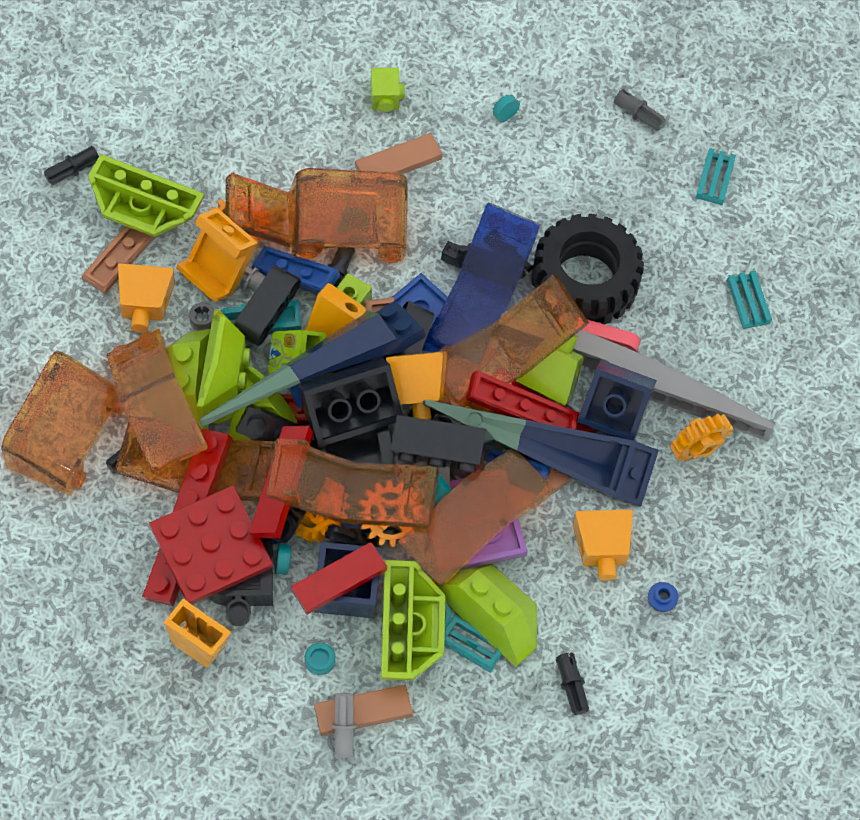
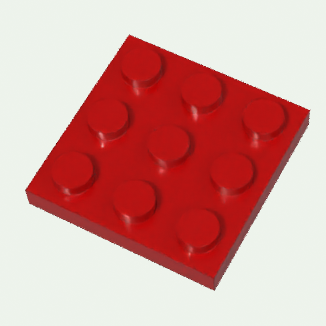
(210, 545)

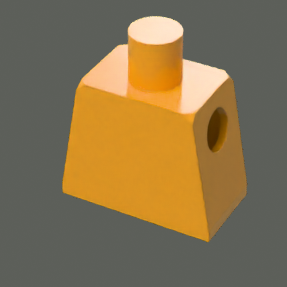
(144, 293)
(333, 311)
(419, 379)
(603, 539)
(200, 636)

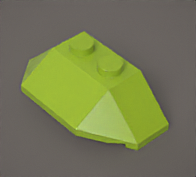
(141, 198)
(188, 359)
(223, 365)
(495, 609)
(410, 621)

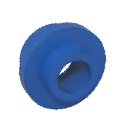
(660, 604)

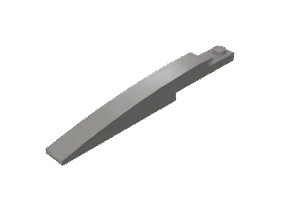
(672, 386)

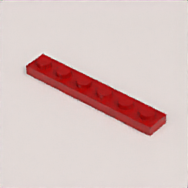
(198, 484)

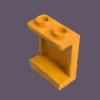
(218, 255)

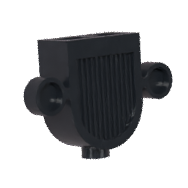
(364, 448)
(251, 592)

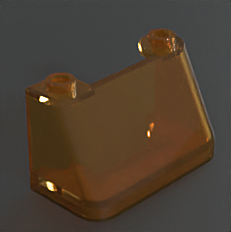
(348, 211)
(60, 423)

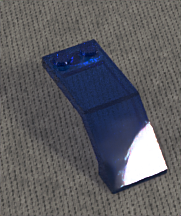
(486, 277)

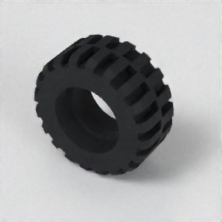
(599, 240)

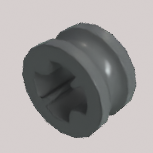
(200, 308)

